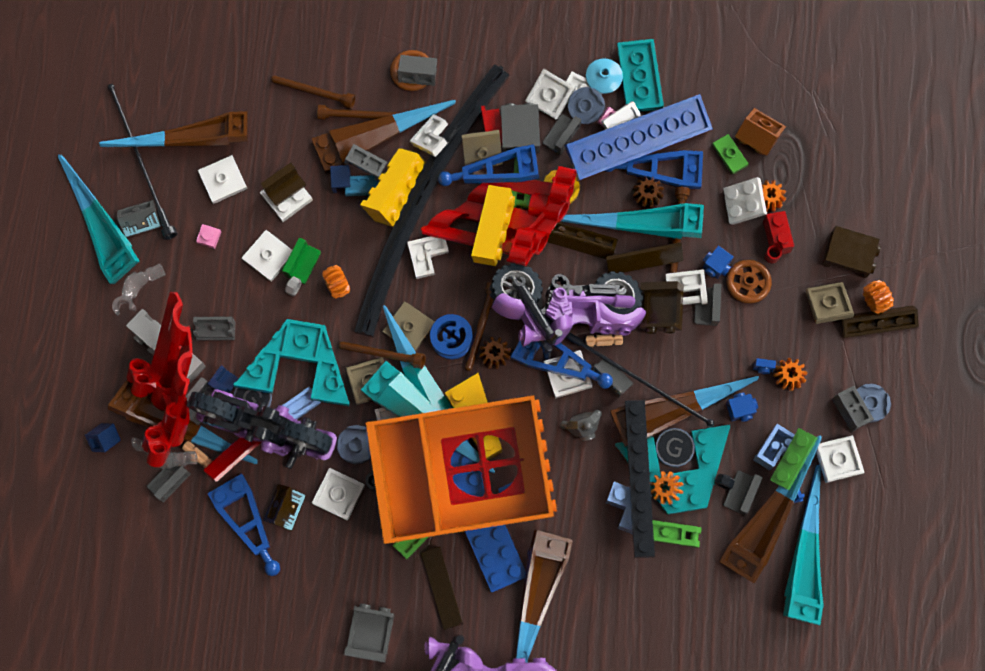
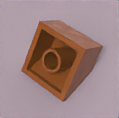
(760, 132)

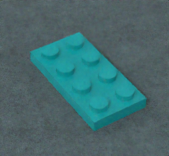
(640, 74)

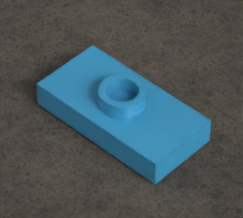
(361, 185)

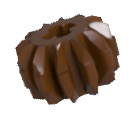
(649, 198)
(500, 349)

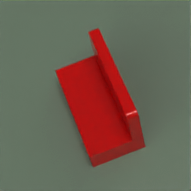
(491, 120)

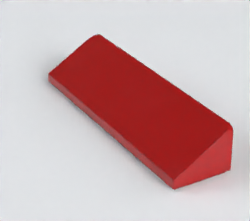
(229, 458)

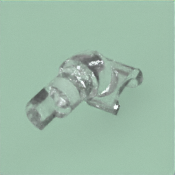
(134, 283)
(173, 459)

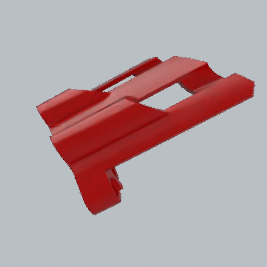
(527, 229)
(167, 382)

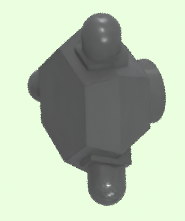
(583, 425)

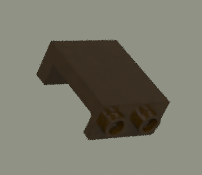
(852, 251)
(663, 307)

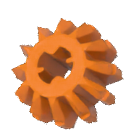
(777, 199)
(336, 281)
(878, 296)
(797, 374)
(663, 494)

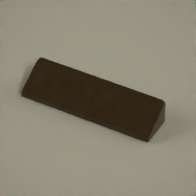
(583, 240)
(645, 258)
(872, 323)
(442, 588)

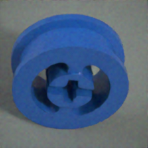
(458, 325)

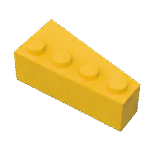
(393, 187)
(493, 225)
(472, 393)

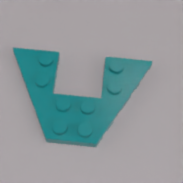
(299, 342)
(697, 483)

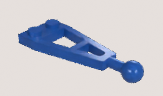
(526, 163)
(691, 168)
(526, 354)
(228, 494)

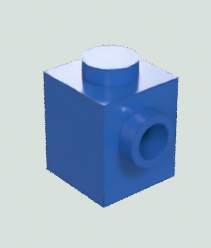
(717, 262)
(742, 407)

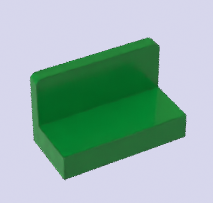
(301, 261)

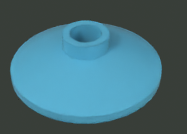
(601, 82)

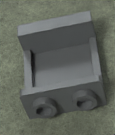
(520, 126)
(370, 633)

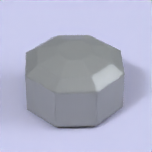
(293, 286)

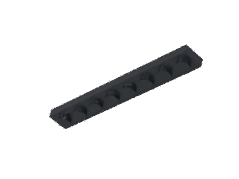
(639, 479)

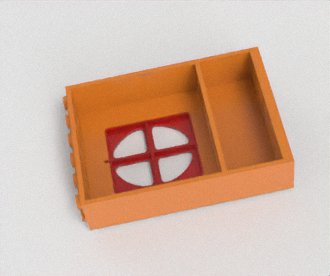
(416, 472)

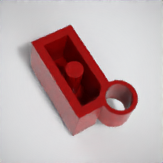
(778, 235)

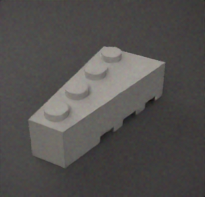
(147, 332)

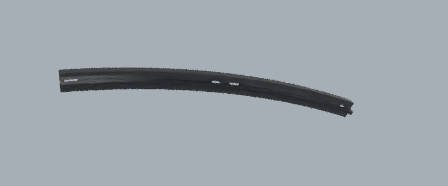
(410, 212)

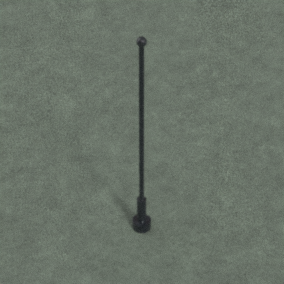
(168, 232)
(579, 342)

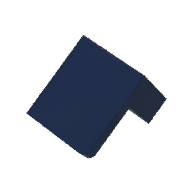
(340, 177)
(223, 380)
(102, 437)

